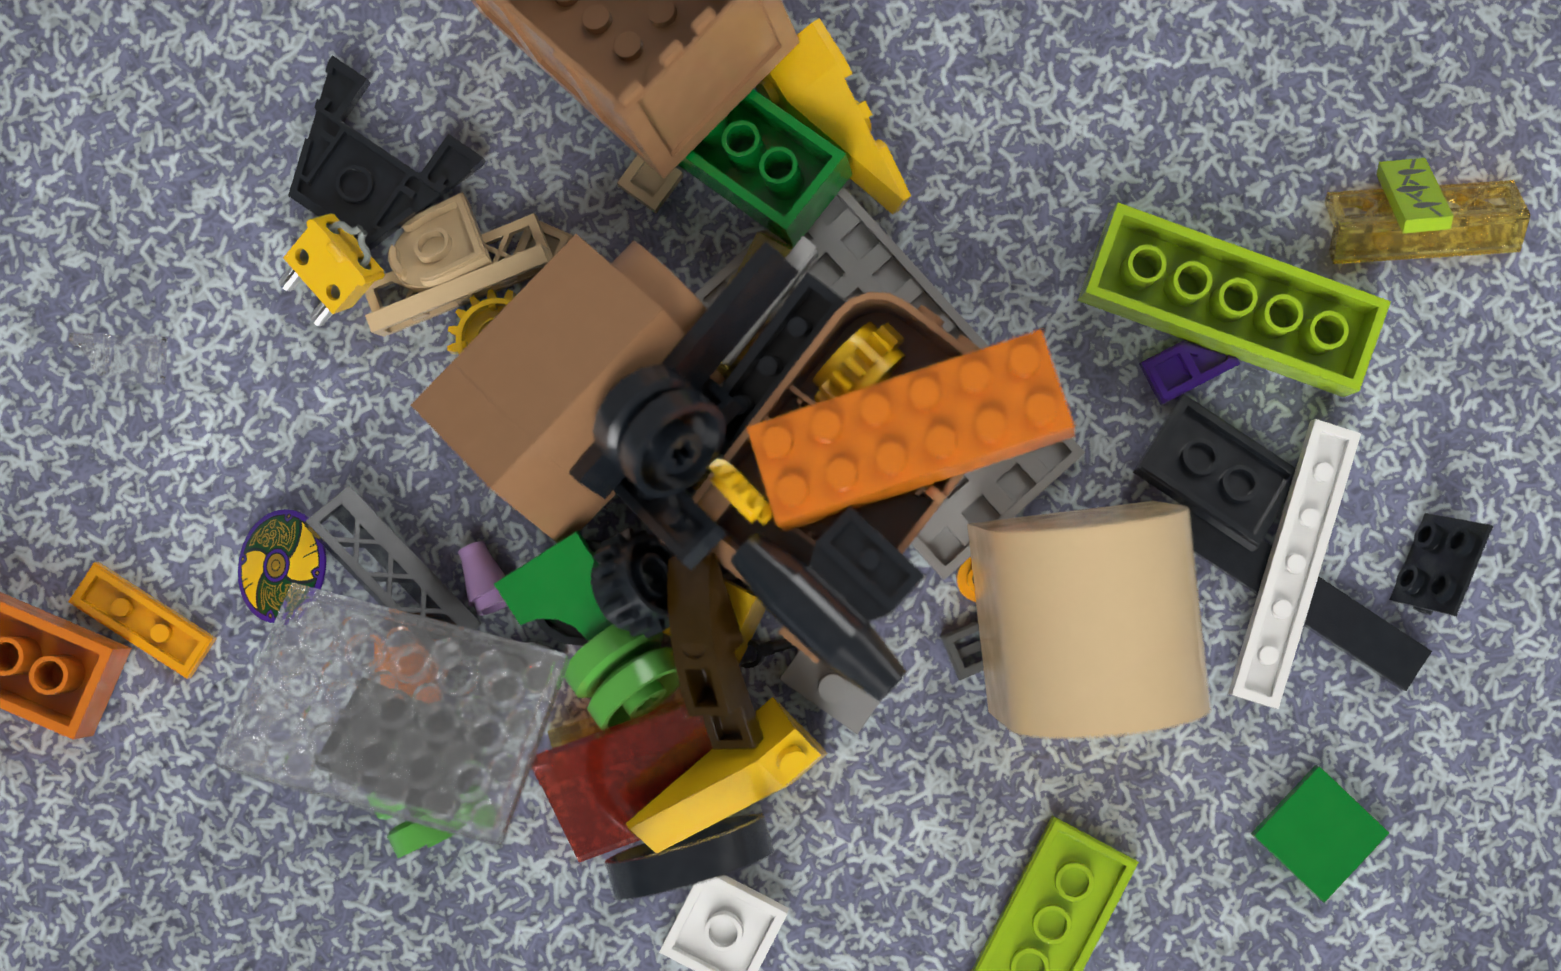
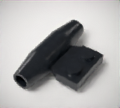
(832, 601)

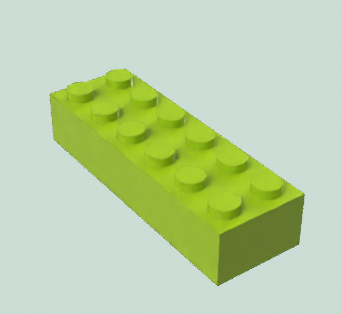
(1234, 301)

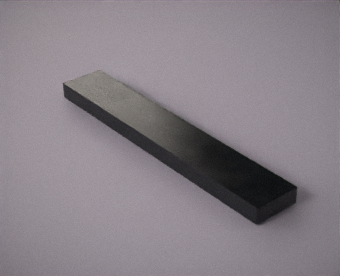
(706, 344)
(1330, 613)

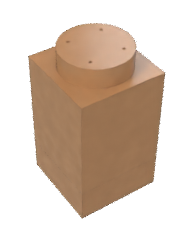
(532, 380)

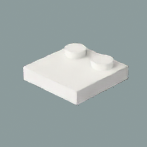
(724, 927)

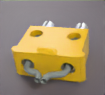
(331, 265)

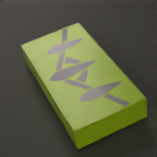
(1414, 195)

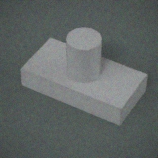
(829, 691)

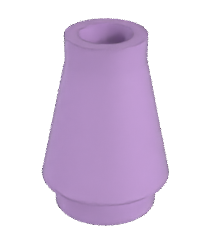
(480, 575)

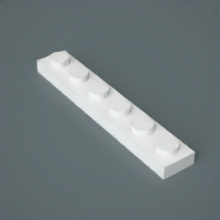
(1294, 563)

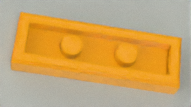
(142, 620)

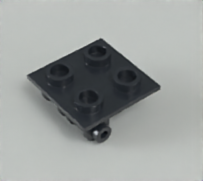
(1440, 564)

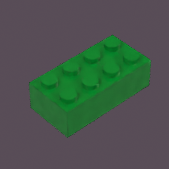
(770, 167)

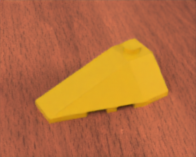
(814, 91)
(729, 780)

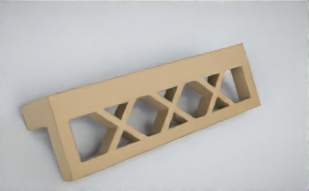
(456, 292)

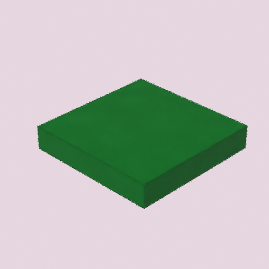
(1320, 833)

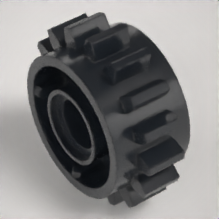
(632, 582)

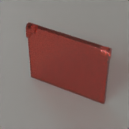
(616, 773)

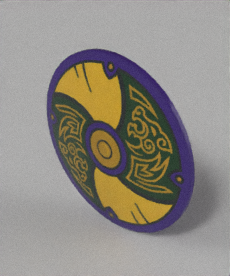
(276, 555)

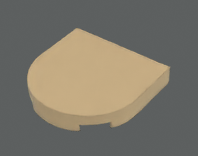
(438, 245)

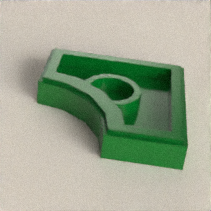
(556, 588)

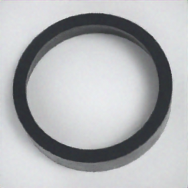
(699, 858)

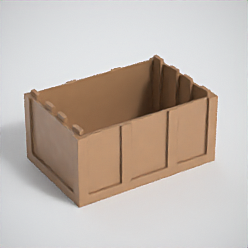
(651, 67)

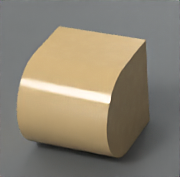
(1090, 621)

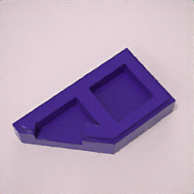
(1183, 369)

